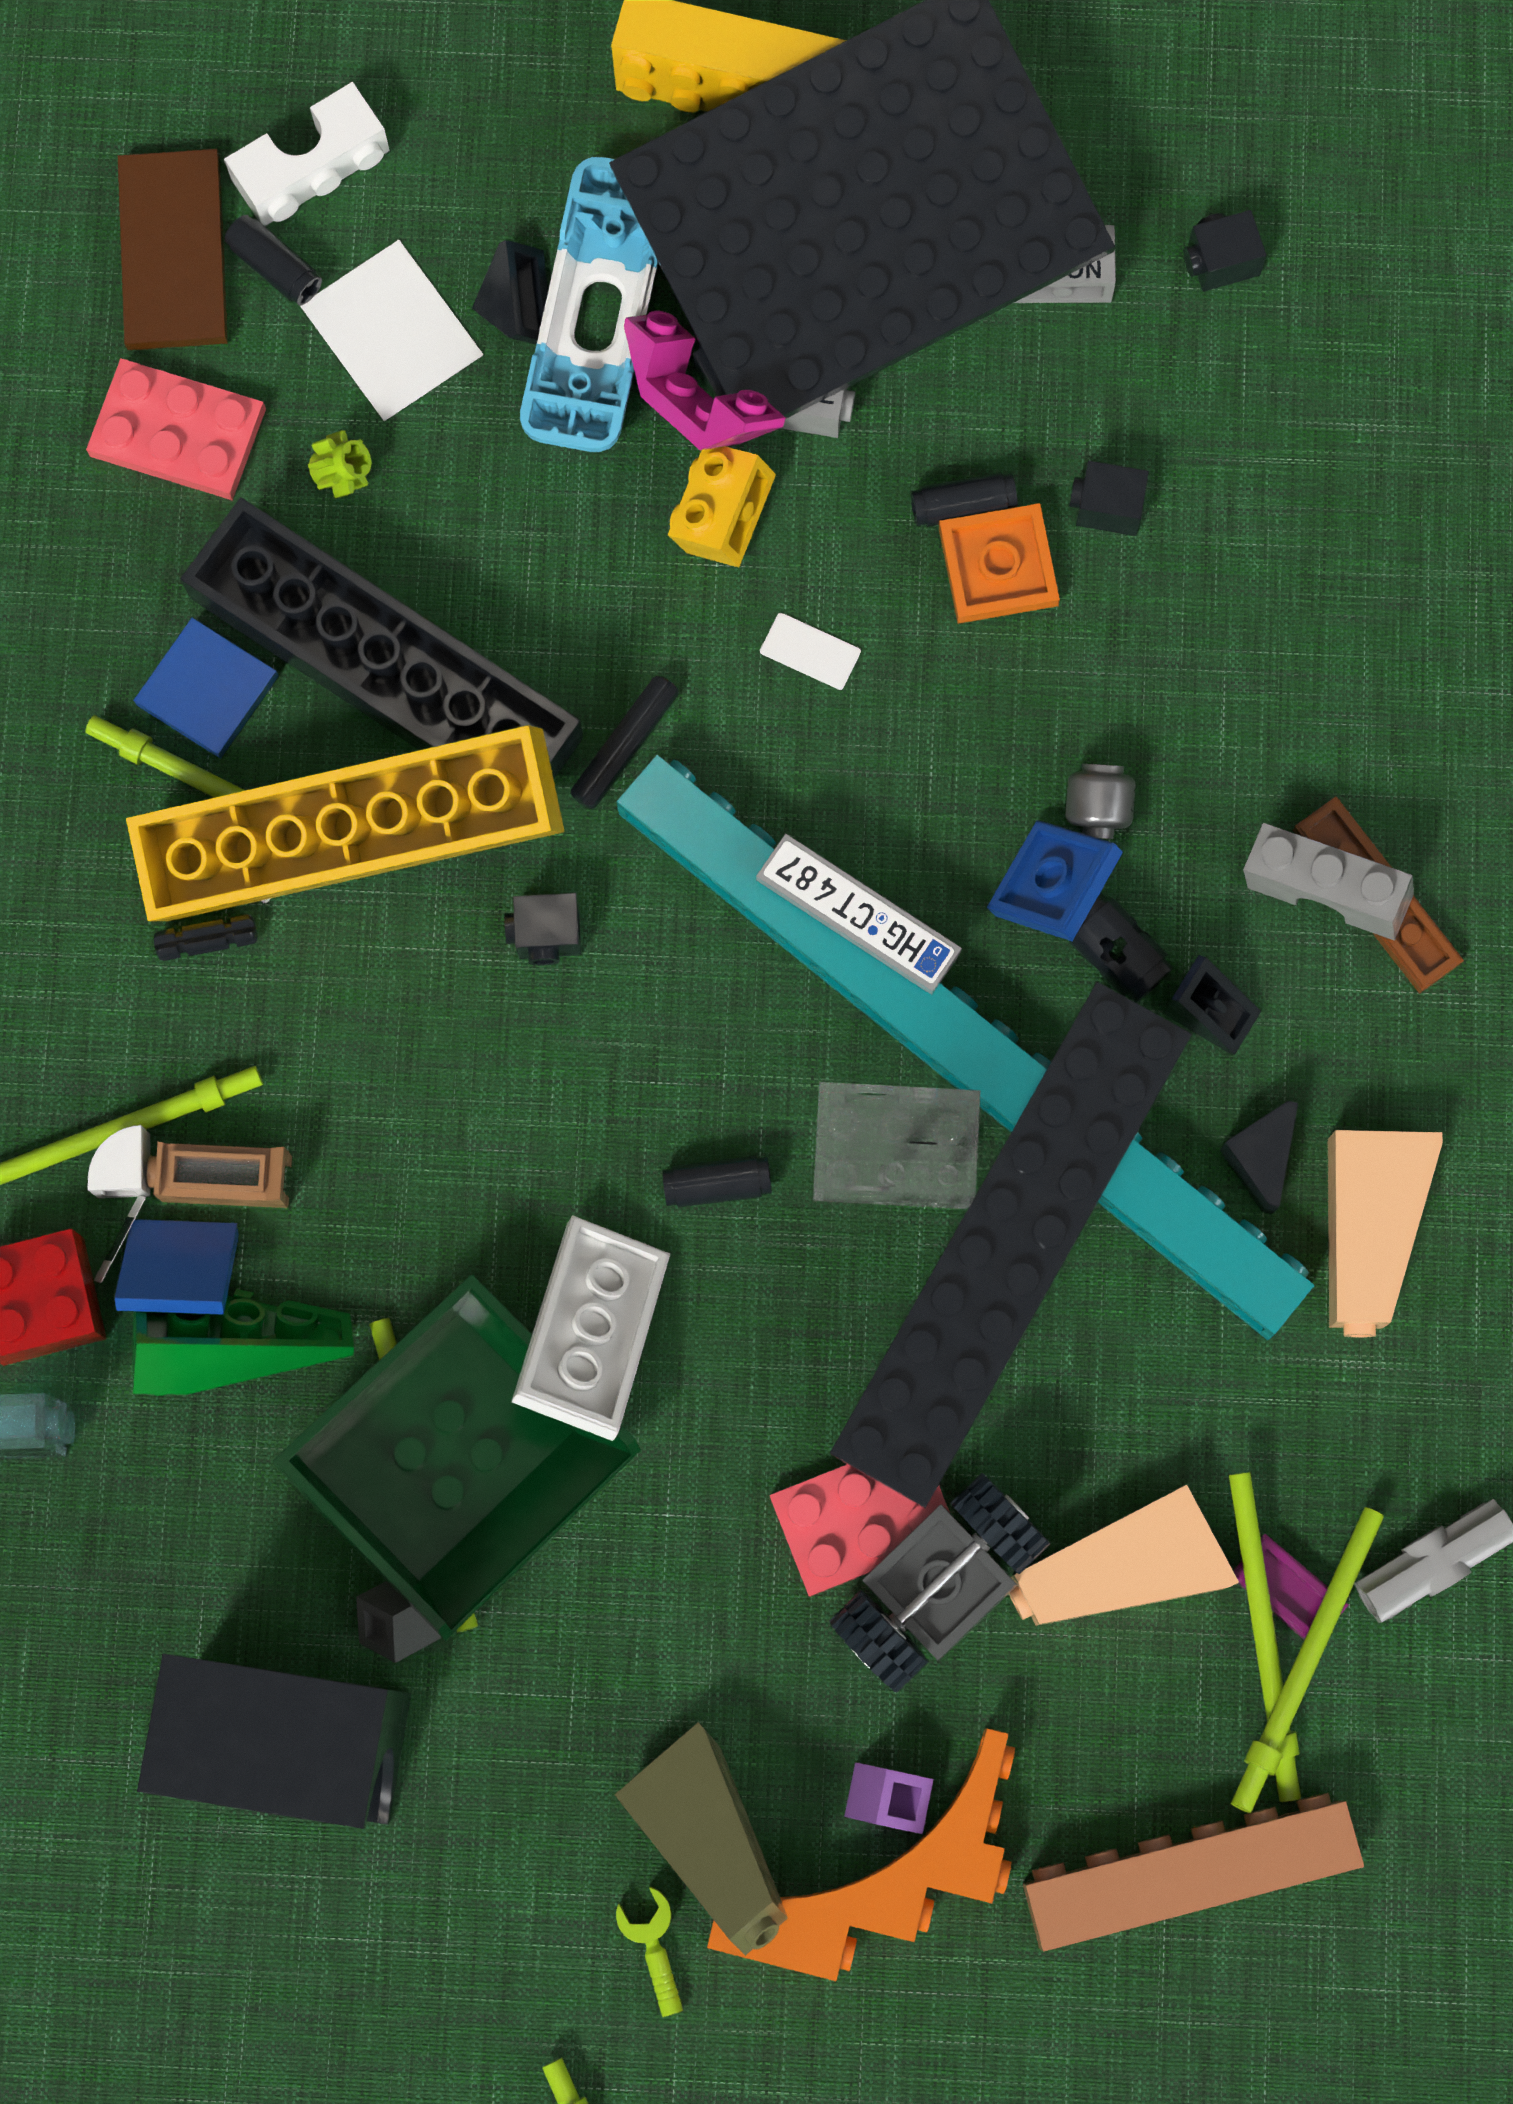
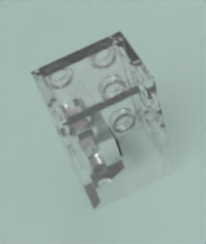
(896, 1146)

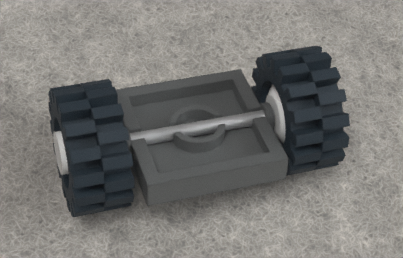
(939, 1583)

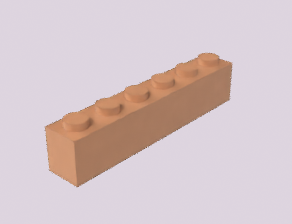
(1193, 1873)

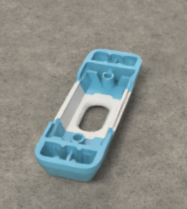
(571, 392)

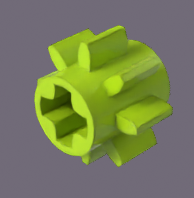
(340, 464)

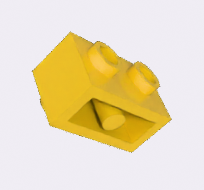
(721, 504)

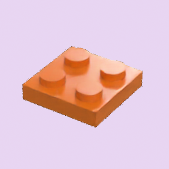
(998, 563)

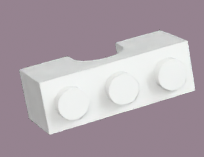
(280, 182)

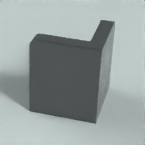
(391, 1624)

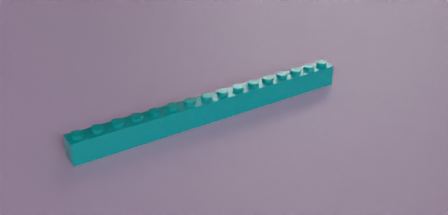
(963, 1048)

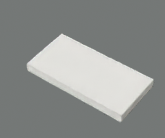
(591, 1328)

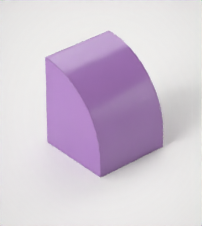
(888, 1798)

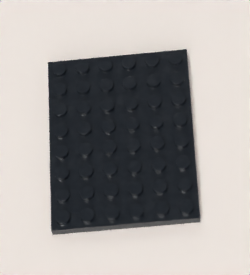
(862, 205)

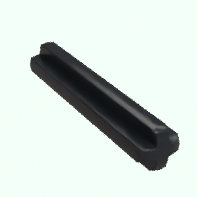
(624, 742)

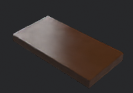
(172, 249)

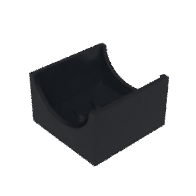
(274, 1742)

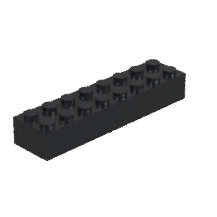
(363, 640)

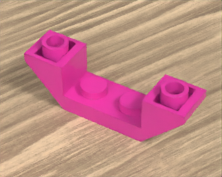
(660, 361)

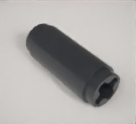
(273, 260)
(963, 498)
(717, 1181)

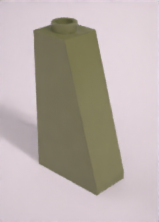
(702, 1830)

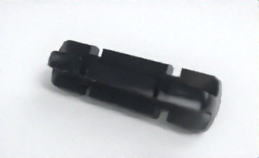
(205, 937)

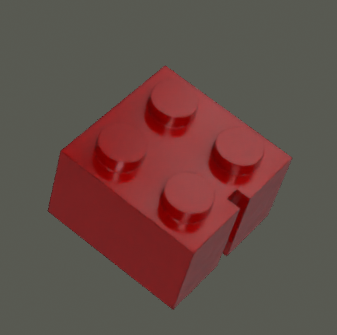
(47, 1297)

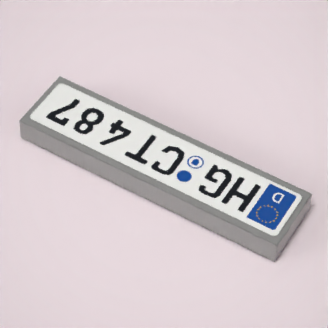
(858, 914)

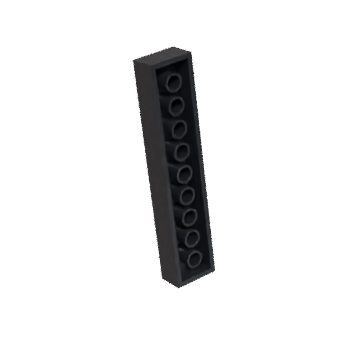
(1010, 1245)

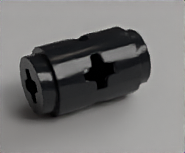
(1144, 958)

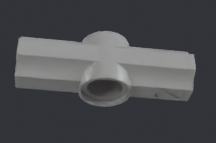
(1435, 1561)

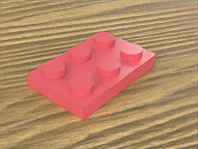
(176, 429)
(844, 1525)

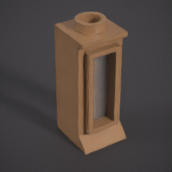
(219, 1175)

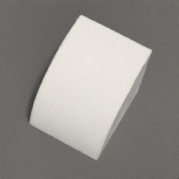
(121, 1165)

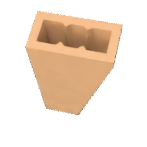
(1373, 1217)
(1134, 1562)

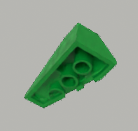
(245, 1343)

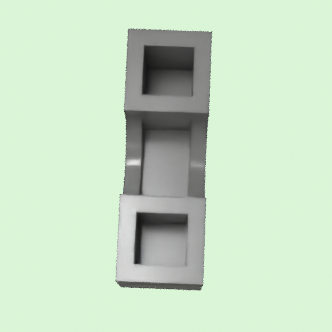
(1358, 888)

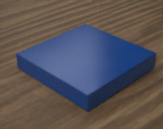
(206, 688)
(1054, 880)
(177, 1267)

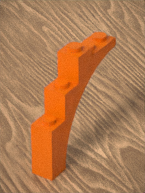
(893, 1898)

